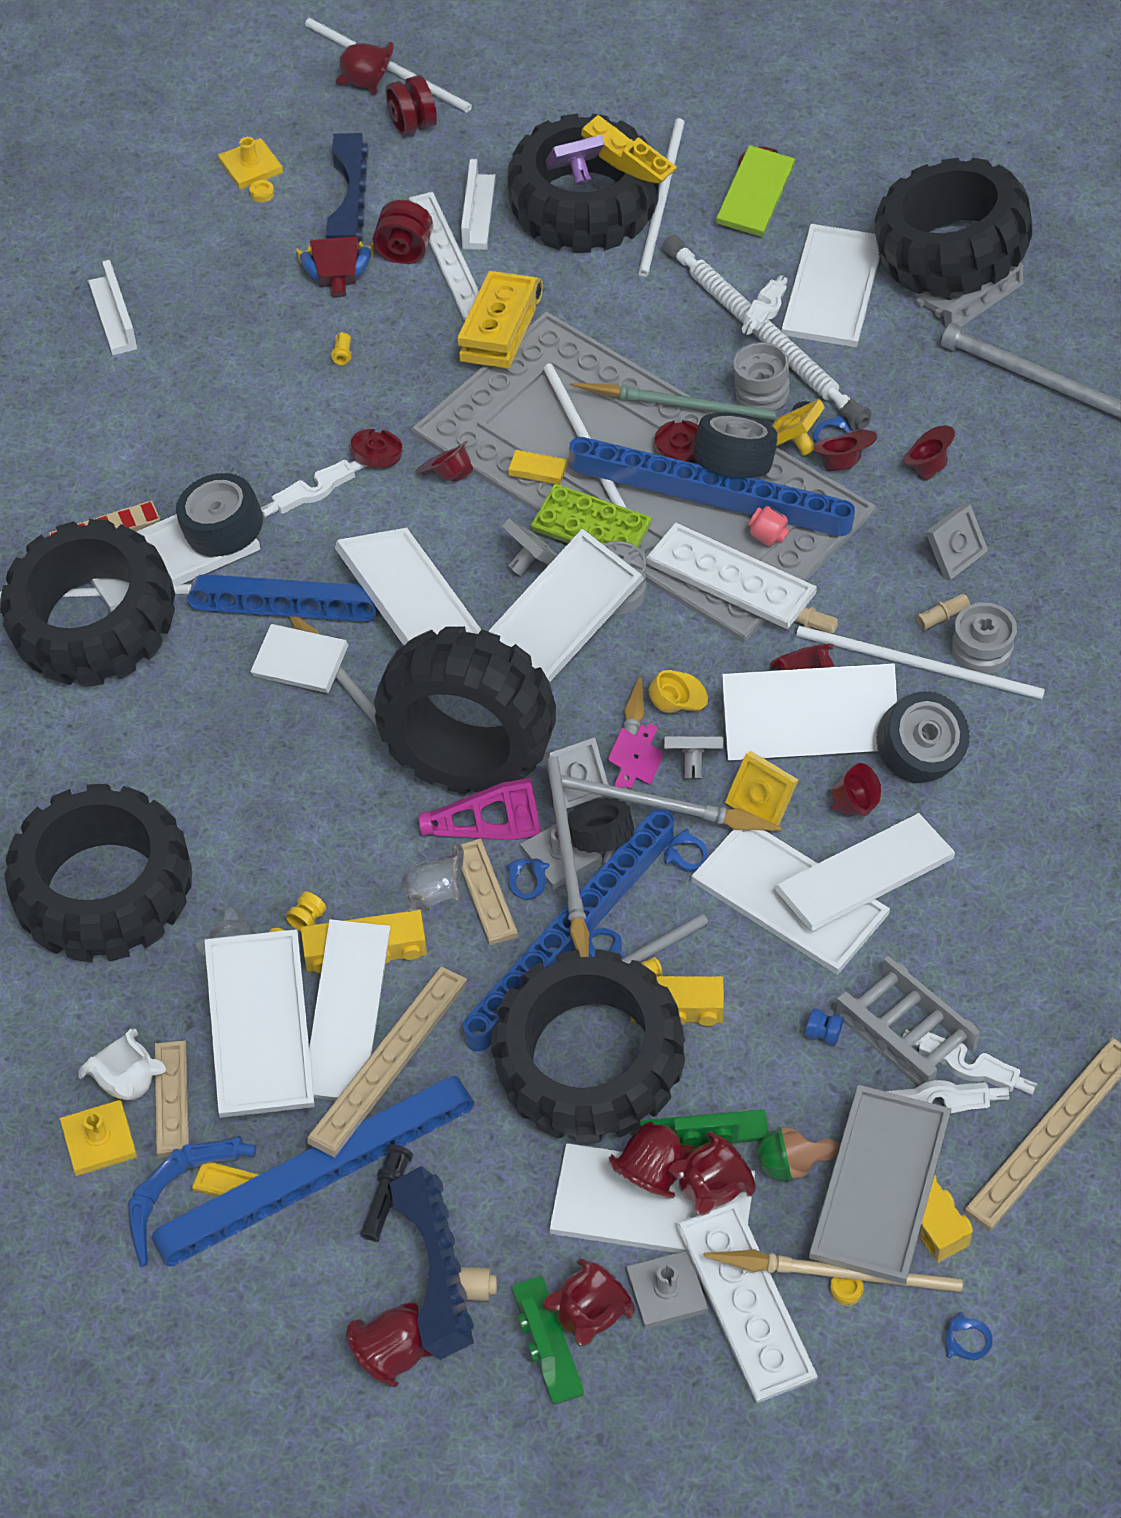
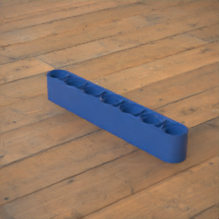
(281, 597)

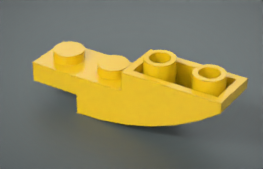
(628, 156)

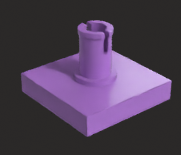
(576, 155)

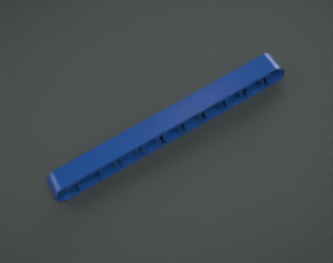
(705, 486)
(559, 935)
(309, 1171)

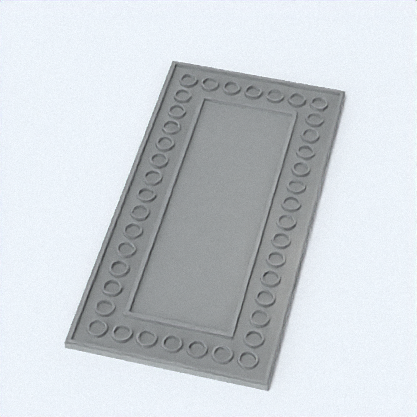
(520, 411)

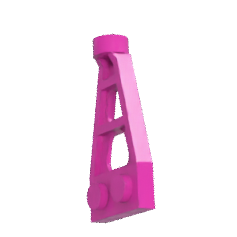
(520, 807)

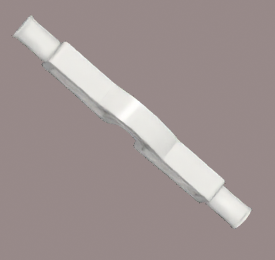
(765, 306)
(302, 493)
(984, 1069)
(955, 1096)

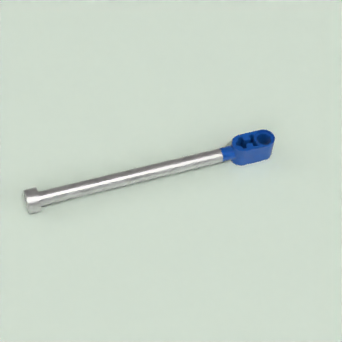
(955, 337)

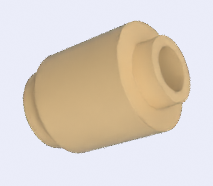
(478, 1283)

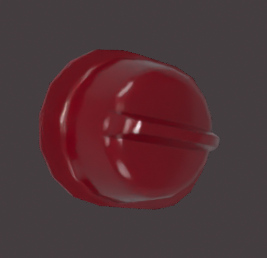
(844, 450)
(930, 451)
(449, 465)
(857, 791)

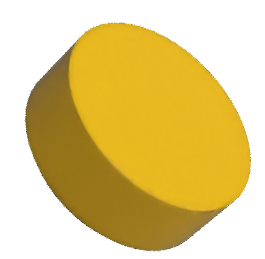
(261, 191)
(846, 1290)

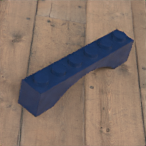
(349, 161)
(444, 1316)

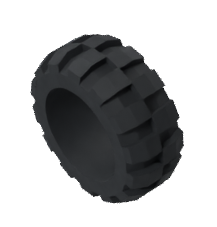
(573, 217)
(958, 258)
(71, 558)
(477, 670)
(110, 923)
(574, 983)

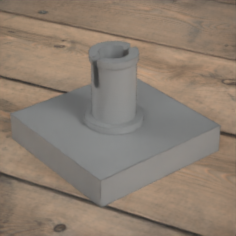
(957, 541)
(532, 548)
(693, 751)
(581, 762)
(547, 848)
(666, 1289)

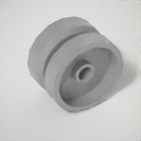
(984, 637)

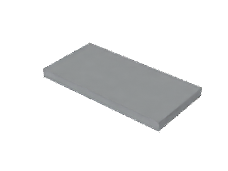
(880, 1184)

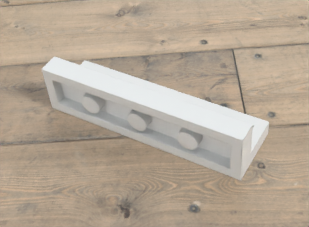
(477, 208)
(113, 311)

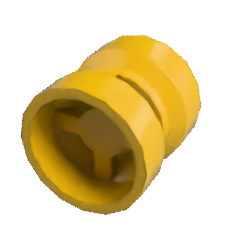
(306, 911)

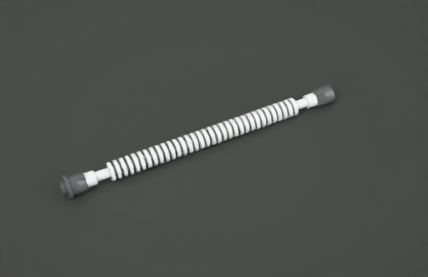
(738, 306)

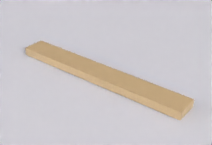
(386, 1062)
(1047, 1138)

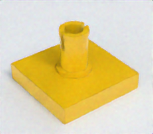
(250, 162)
(796, 425)
(761, 789)
(98, 1137)

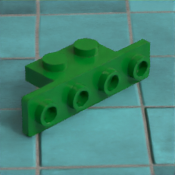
(733, 1126)
(547, 1341)

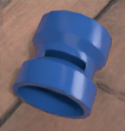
(824, 1026)

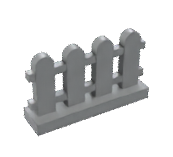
(966, 307)

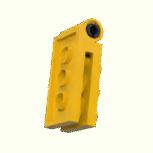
(499, 319)

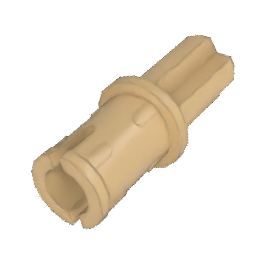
(942, 612)
(817, 620)

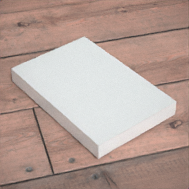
(299, 658)

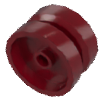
(411, 105)
(402, 232)

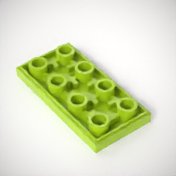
(755, 191)
(570, 511)

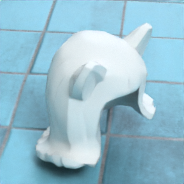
(123, 1068)

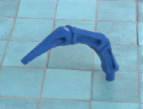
(174, 1165)

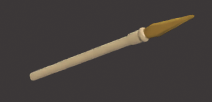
(755, 1261)

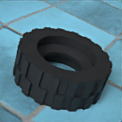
(589, 836)

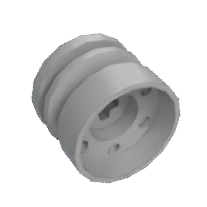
(762, 376)
(637, 560)

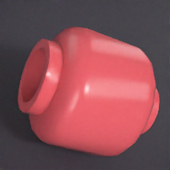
(768, 526)

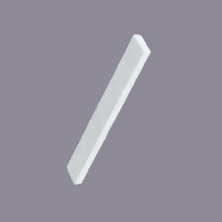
(449, 256)

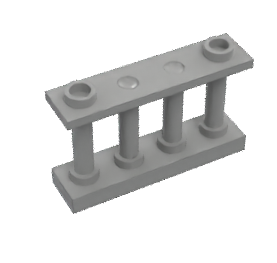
(888, 1043)

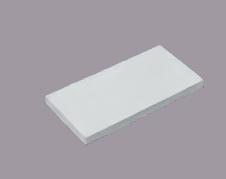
(832, 286)
(178, 556)
(404, 583)
(567, 603)
(806, 710)
(745, 877)
(258, 1023)
(607, 1208)

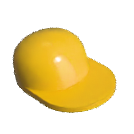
(677, 691)

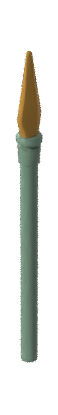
(636, 394)

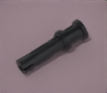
(392, 1169)

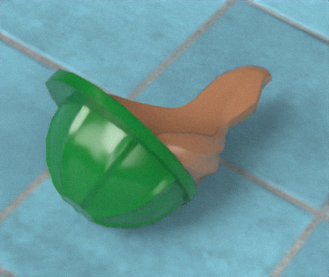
(789, 1155)

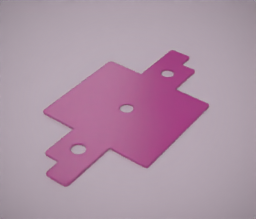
(648, 756)

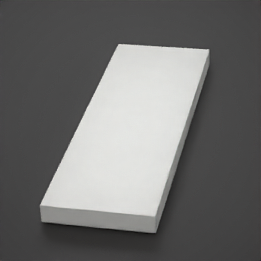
(731, 575)
(864, 872)
(347, 1004)
(747, 1305)

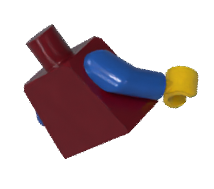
(336, 262)

